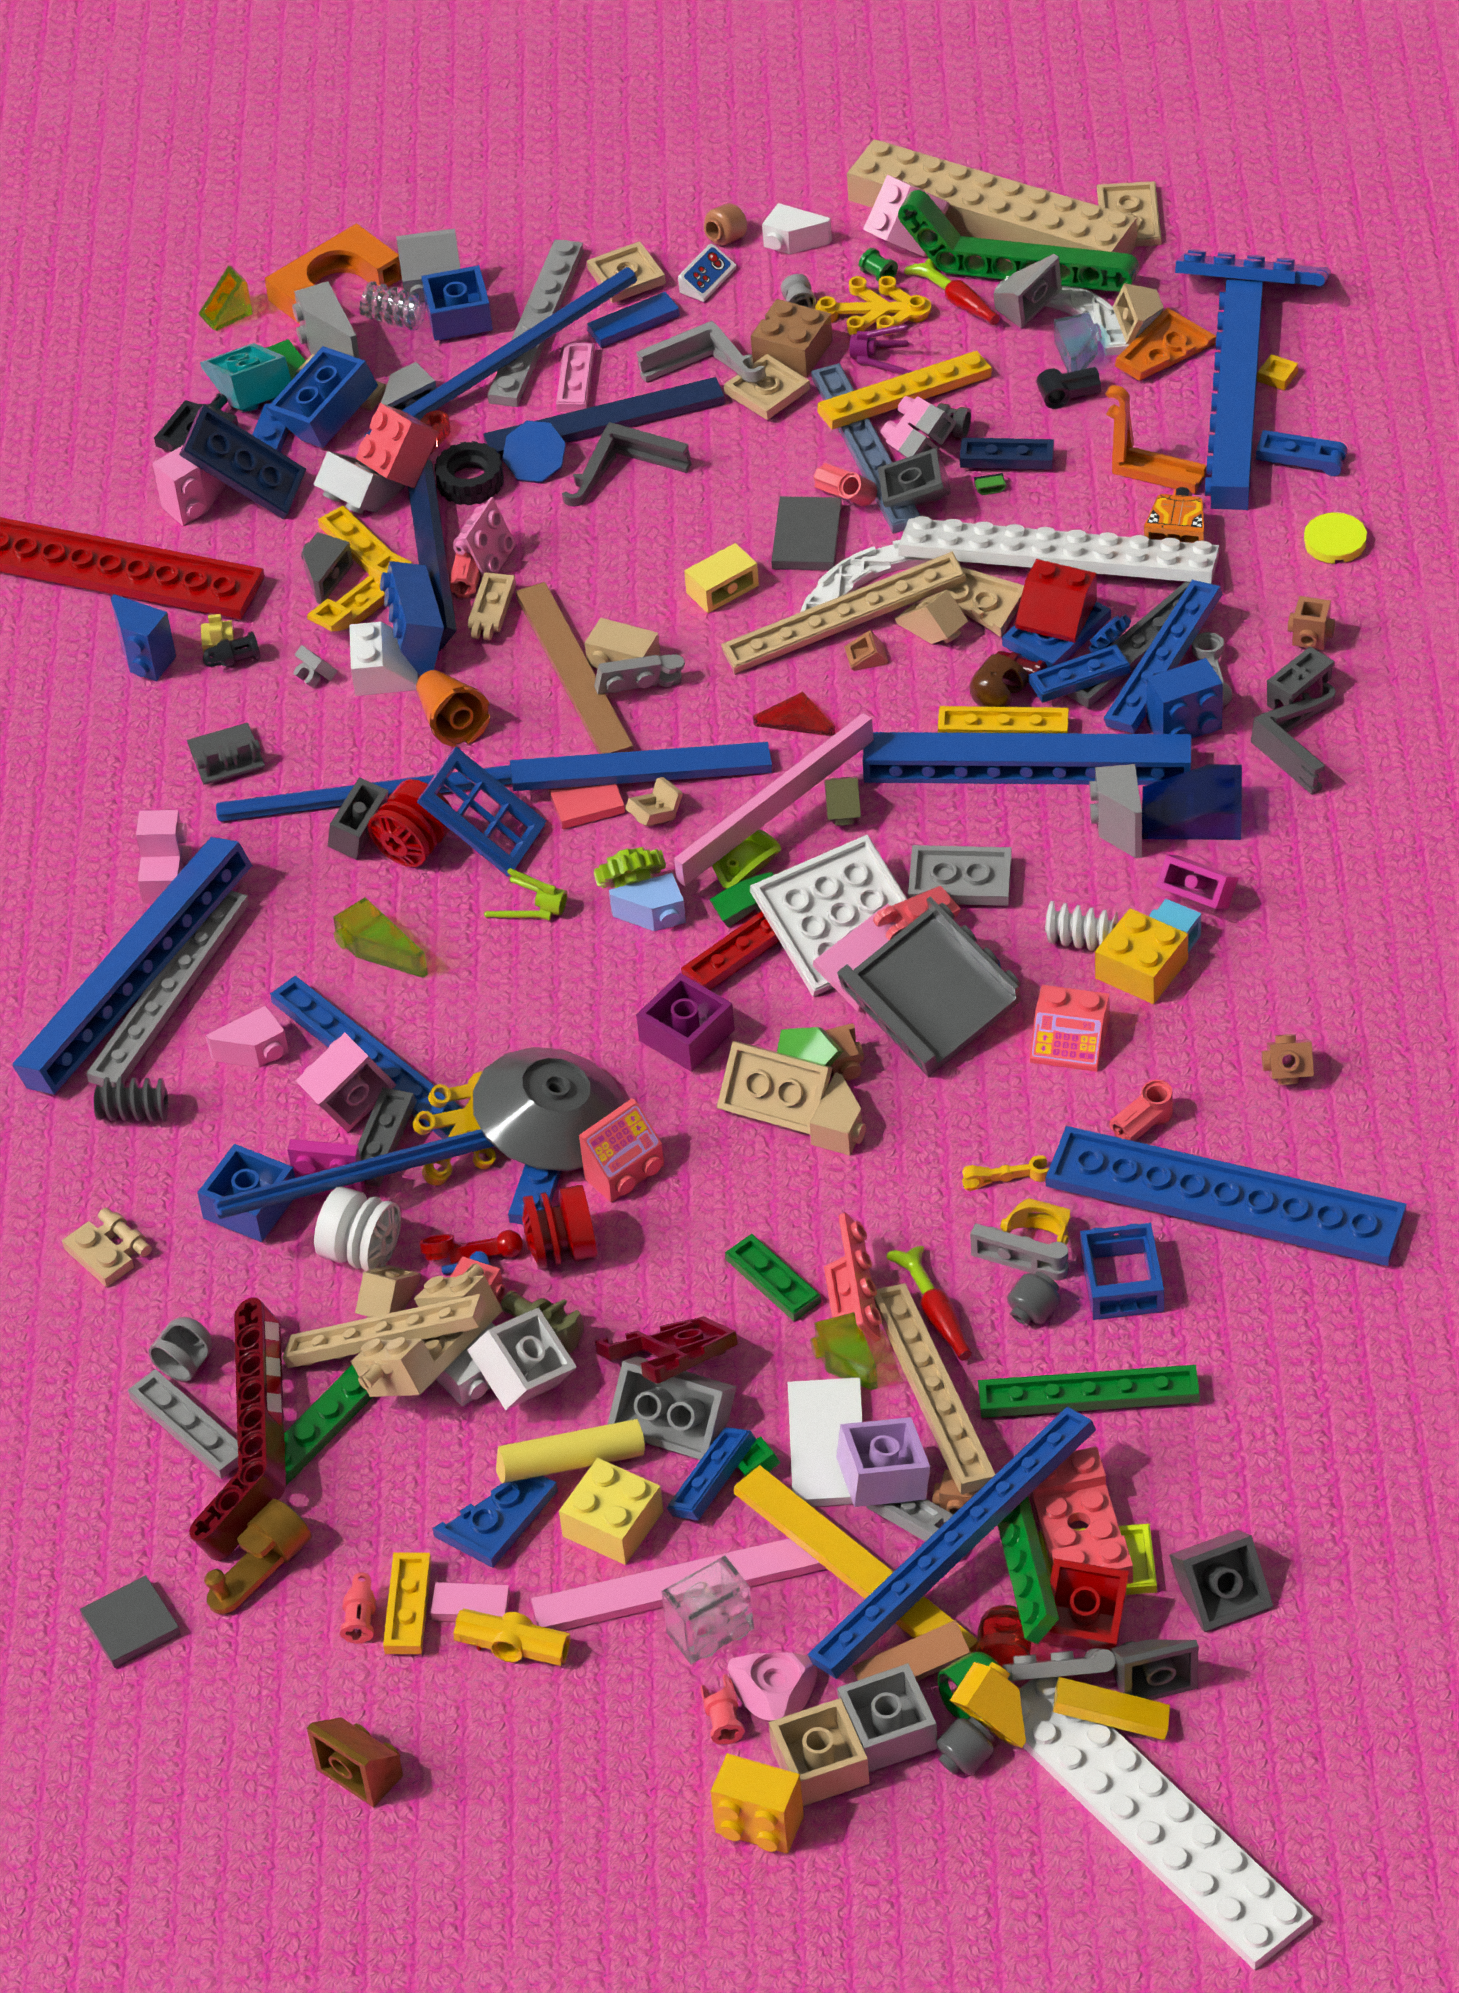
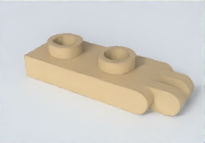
(491, 604)

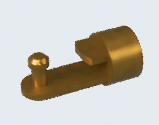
(269, 1541)

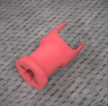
(360, 1604)
(722, 1710)

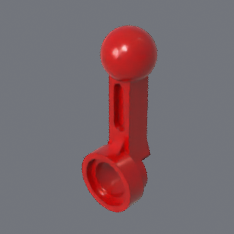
(442, 1246)

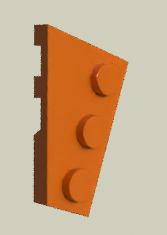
(1163, 344)

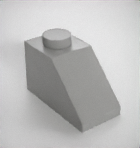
(407, 386)

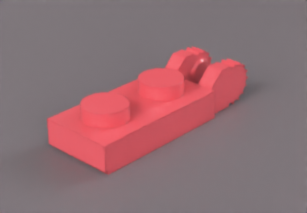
(910, 909)

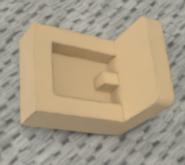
(658, 806)

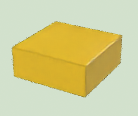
(1277, 372)

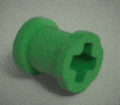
(875, 264)

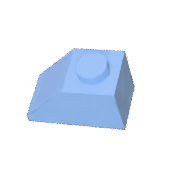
(649, 903)

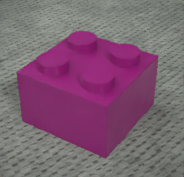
(685, 1022)

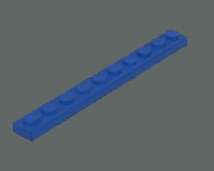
(951, 1542)

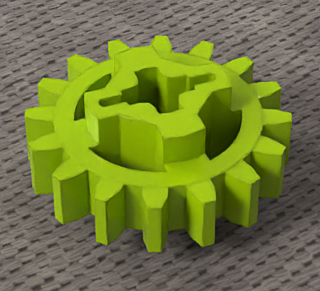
(629, 867)

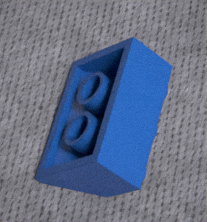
(323, 396)

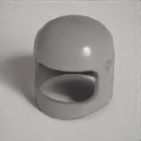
(181, 1348)

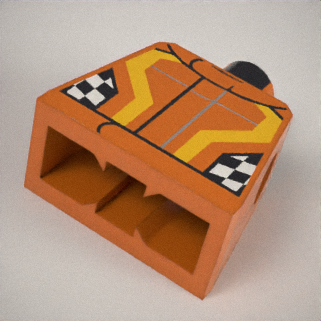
(1176, 517)

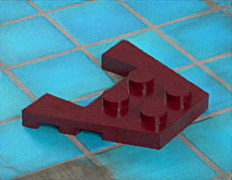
(676, 1346)

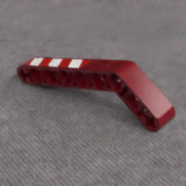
(259, 1433)

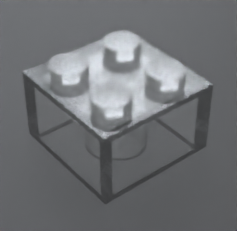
(708, 1610)

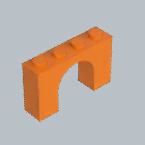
(347, 252)

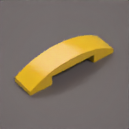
(358, 602)

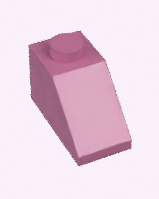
(249, 1040)

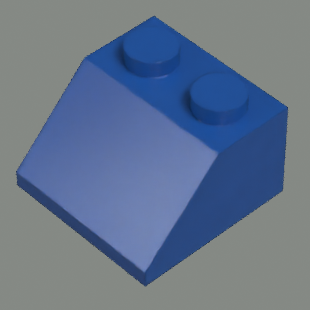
(144, 637)

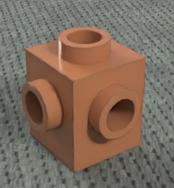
(1311, 623)
(1301, 1059)

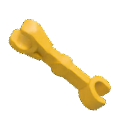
(978, 1176)

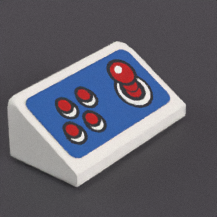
(705, 273)

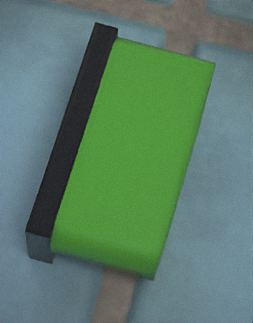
(990, 484)

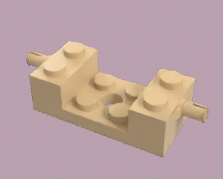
(411, 1365)

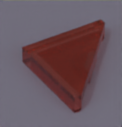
(795, 715)

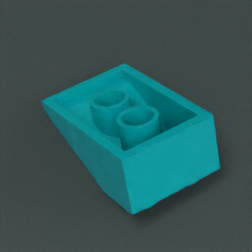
(248, 375)

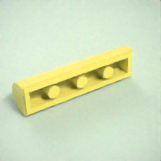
(569, 1451)

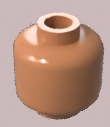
(725, 224)

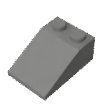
(323, 321)

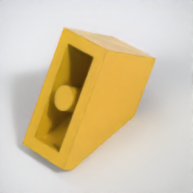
(992, 1701)

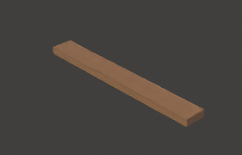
(573, 669)

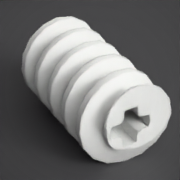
(1077, 927)

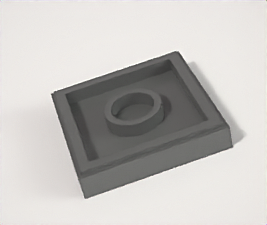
(130, 1621)

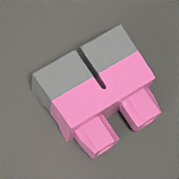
(922, 417)

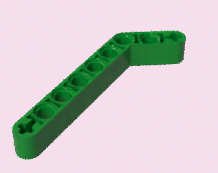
(922, 215)

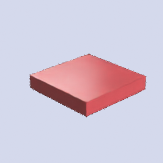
(586, 803)

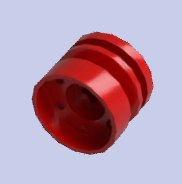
(405, 828)
(559, 1226)

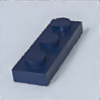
(1006, 453)

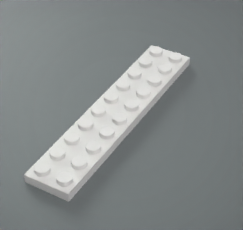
(1091, 552)
(1162, 1828)

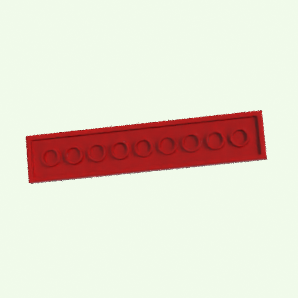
(127, 569)

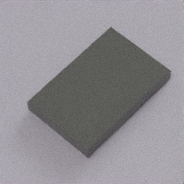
(806, 533)

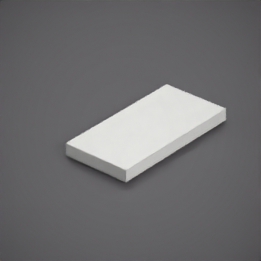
(814, 1423)

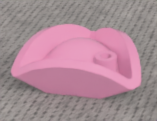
(773, 1683)

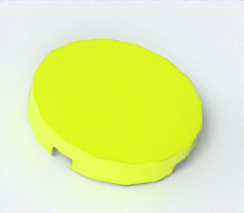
(1335, 537)

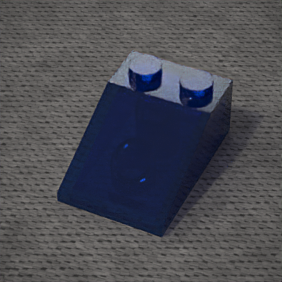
(1195, 805)

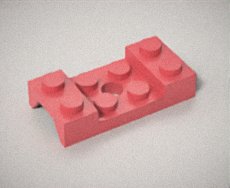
(1074, 1494)

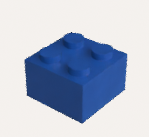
(457, 303)
(1185, 700)
(240, 1172)

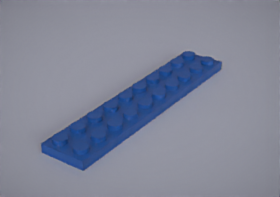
(1227, 1195)

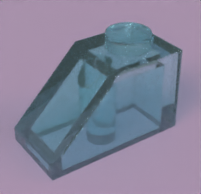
(1077, 340)

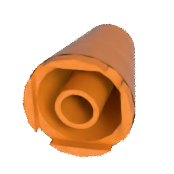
(452, 708)

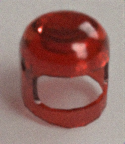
(1002, 1634)

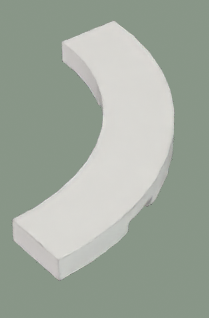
(1079, 301)
(858, 570)

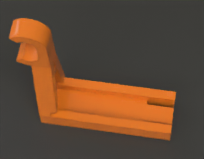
(1144, 464)

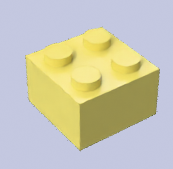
(611, 1511)

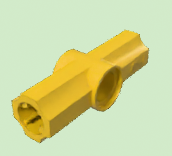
(512, 1637)

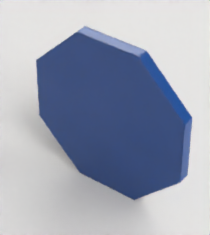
(534, 451)

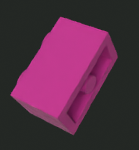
(1197, 882)

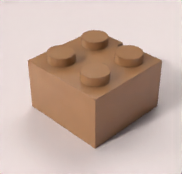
(792, 336)

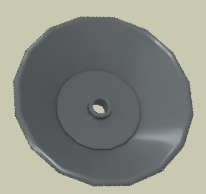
(539, 1104)

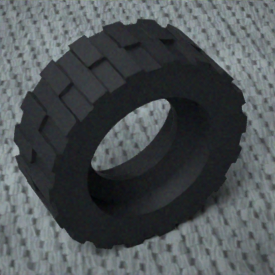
(469, 456)

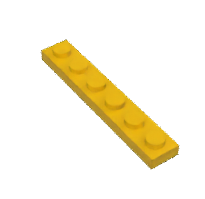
(889, 393)

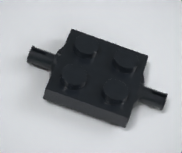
(178, 426)

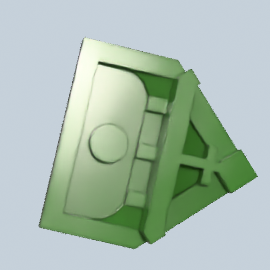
(809, 1044)

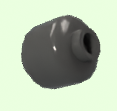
(1033, 1298)
(965, 1746)

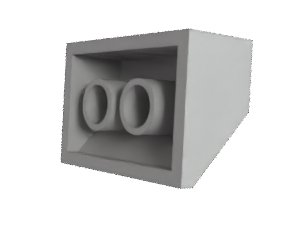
(675, 1414)

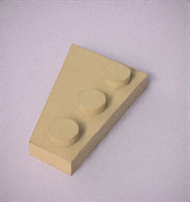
(987, 599)

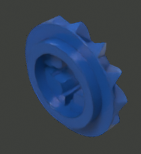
(1109, 633)

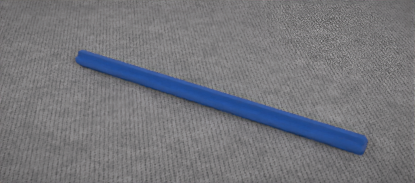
(521, 344)
(331, 796)
(350, 1173)

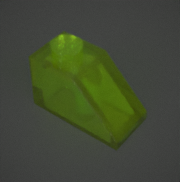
(844, 1350)

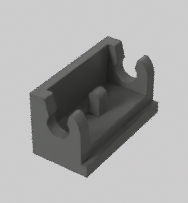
(1298, 676)

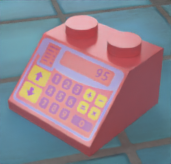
(1070, 1028)
(620, 1151)

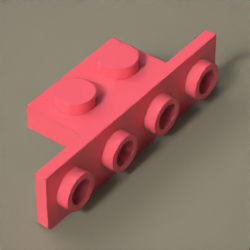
(850, 1280)

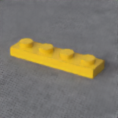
(1002, 719)

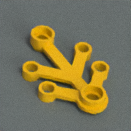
(910, 308)
(461, 1118)

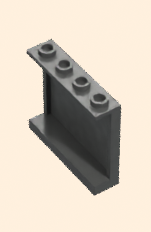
(932, 988)

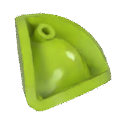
(746, 859)

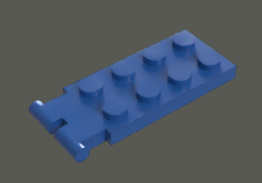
(1252, 268)

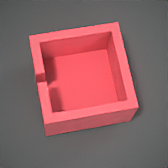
(397, 445)

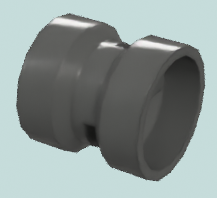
(961, 416)

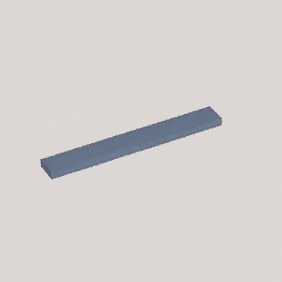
(863, 444)

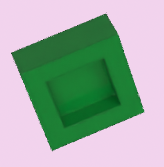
(758, 1455)

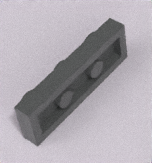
(386, 1126)

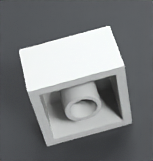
(521, 1358)

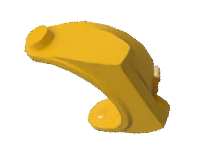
(1054, 1220)

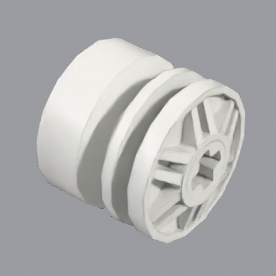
(357, 1229)

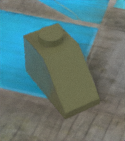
(842, 799)

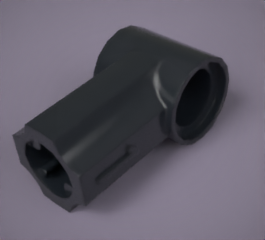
(1060, 388)

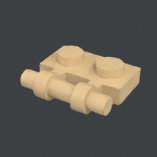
(97, 1252)

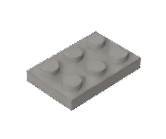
(964, 872)

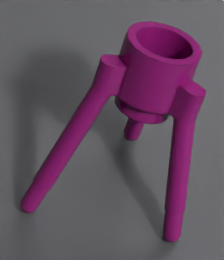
(864, 346)

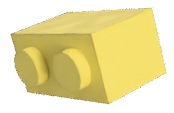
(721, 578)

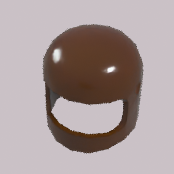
(987, 684)

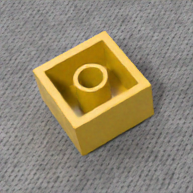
(1141, 956)
(757, 1803)

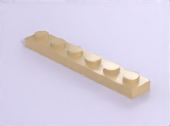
(419, 1322)

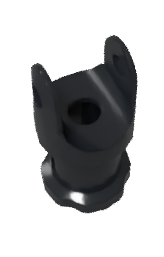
(231, 651)

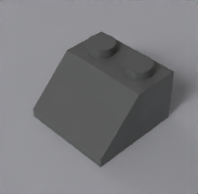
(1222, 1579)

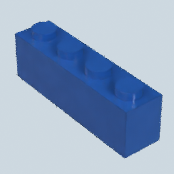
(413, 613)

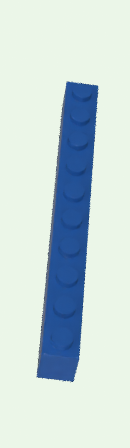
(1235, 396)
(1020, 757)
(132, 965)

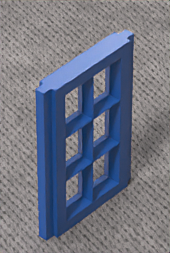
(465, 830)

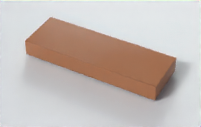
(925, 1653)

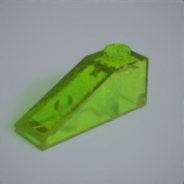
(377, 940)

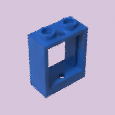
(1128, 1297)

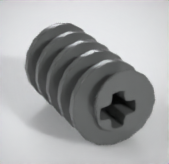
(131, 1100)

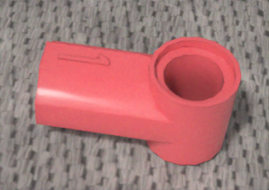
(845, 484)
(464, 575)
(1149, 1109)

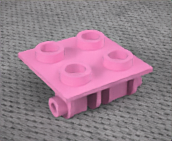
(486, 538)

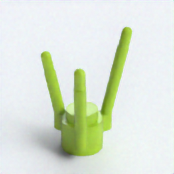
(548, 898)

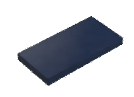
(242, 461)

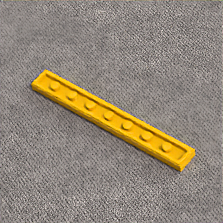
(833, 1548)

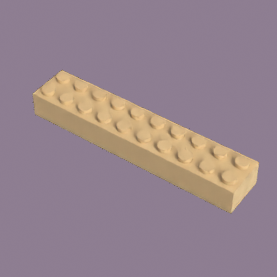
(993, 205)

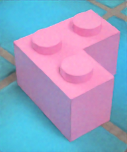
(162, 851)

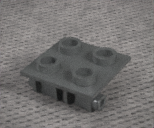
(226, 753)

